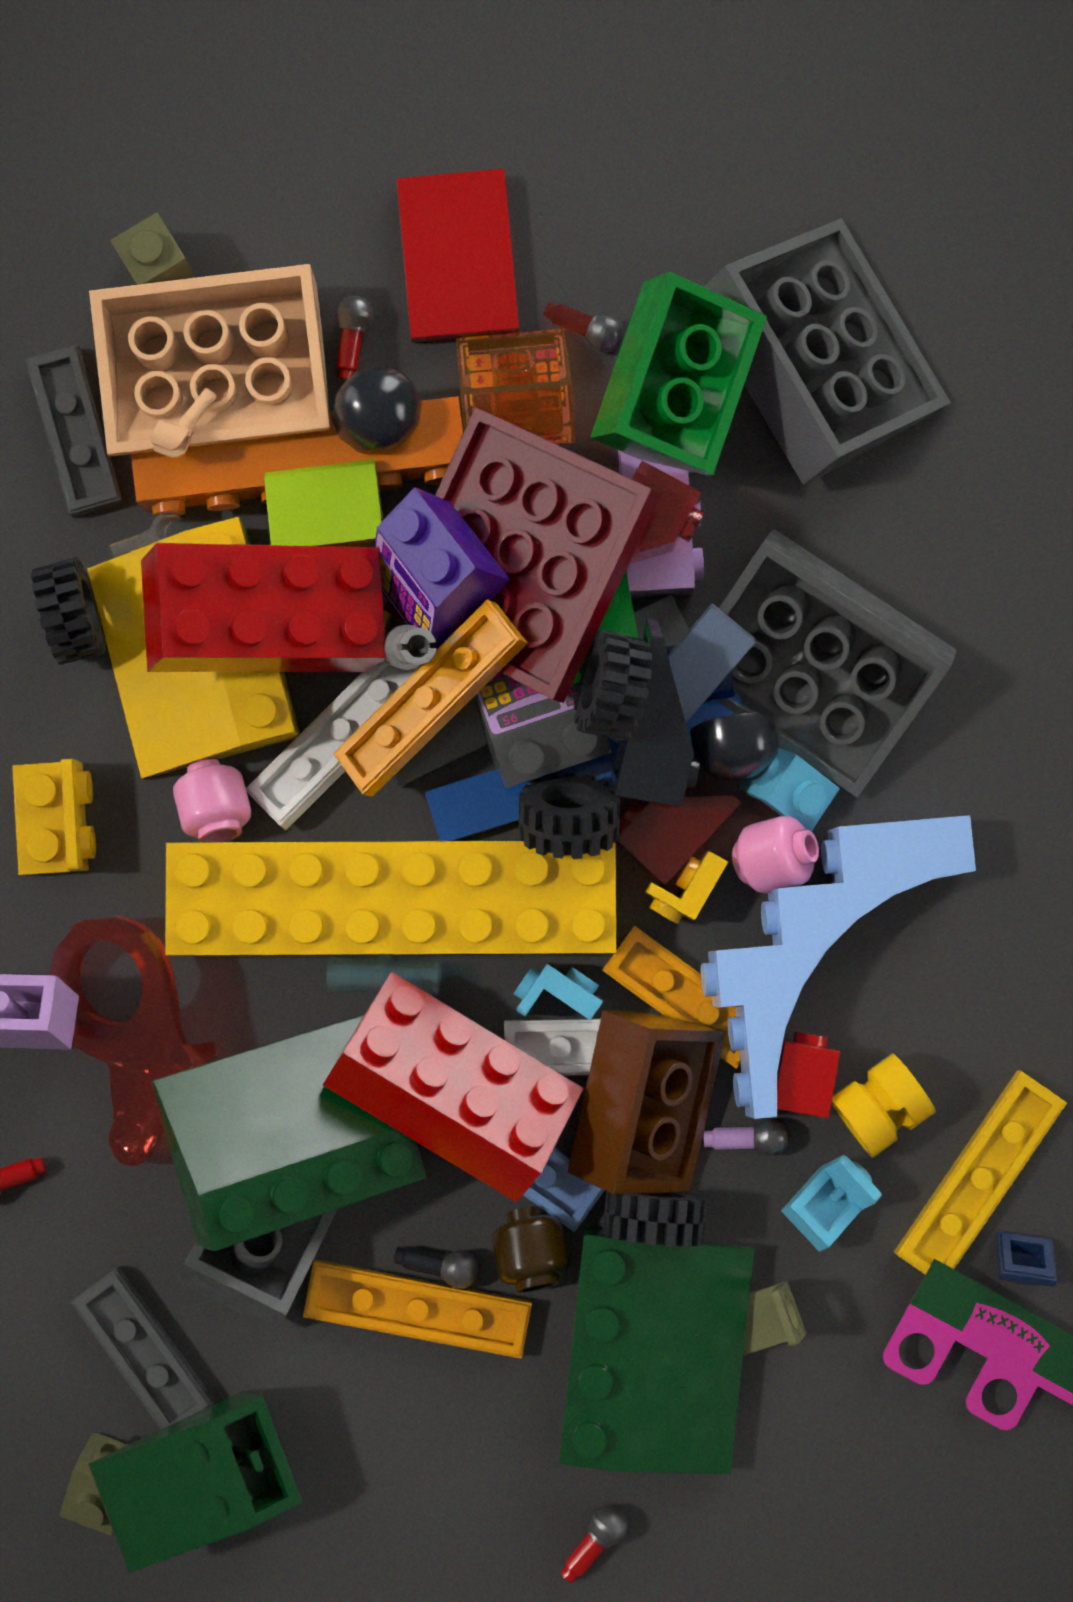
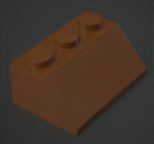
(645, 1103)

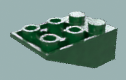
(195, 1481)

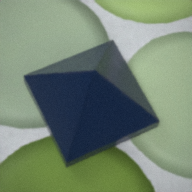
(1026, 1259)

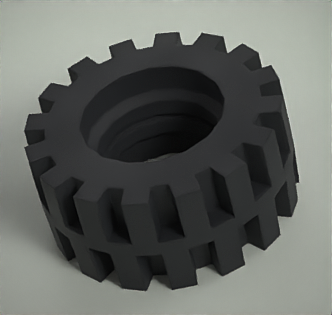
(569, 816)

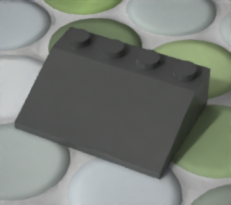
(833, 353)
(828, 662)

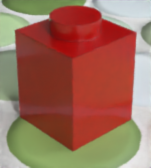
(806, 1075)

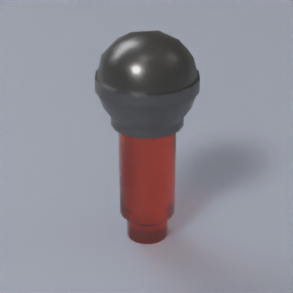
(602, 332)

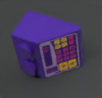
(434, 565)

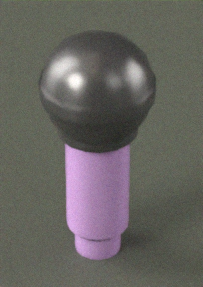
(767, 1137)

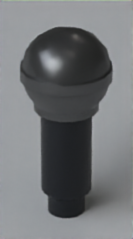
(455, 1268)

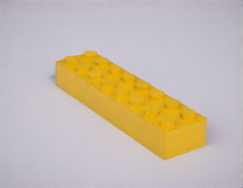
(386, 899)

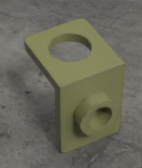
(772, 1319)

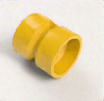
(882, 1105)

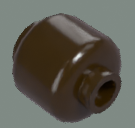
(530, 1250)

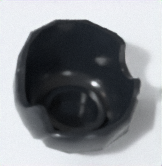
(376, 409)
(735, 745)

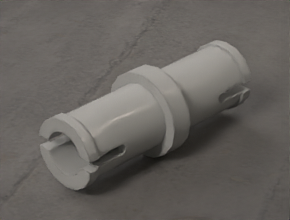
(420, 650)

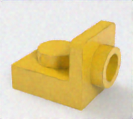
(697, 881)

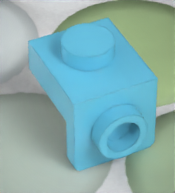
(792, 788)
(572, 989)
(831, 1201)

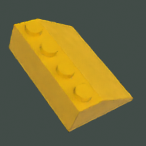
(184, 714)

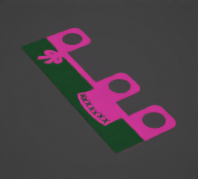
(1012, 1339)

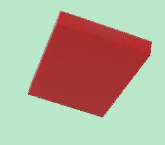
(457, 255)

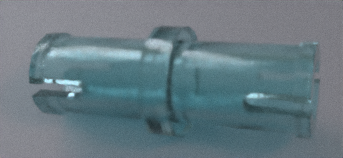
(370, 974)

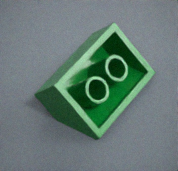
(678, 375)

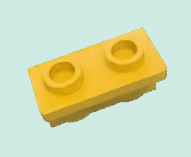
(53, 817)

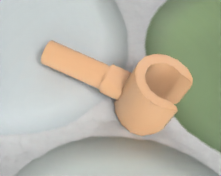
(174, 439)

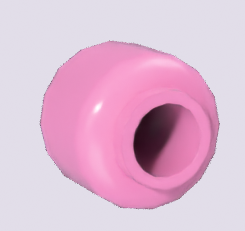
(212, 801)
(775, 854)

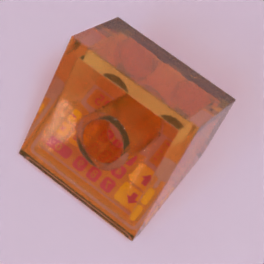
(520, 381)

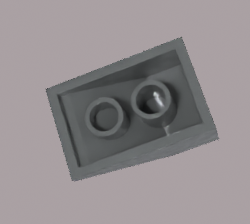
(259, 1273)

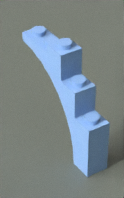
(805, 921)

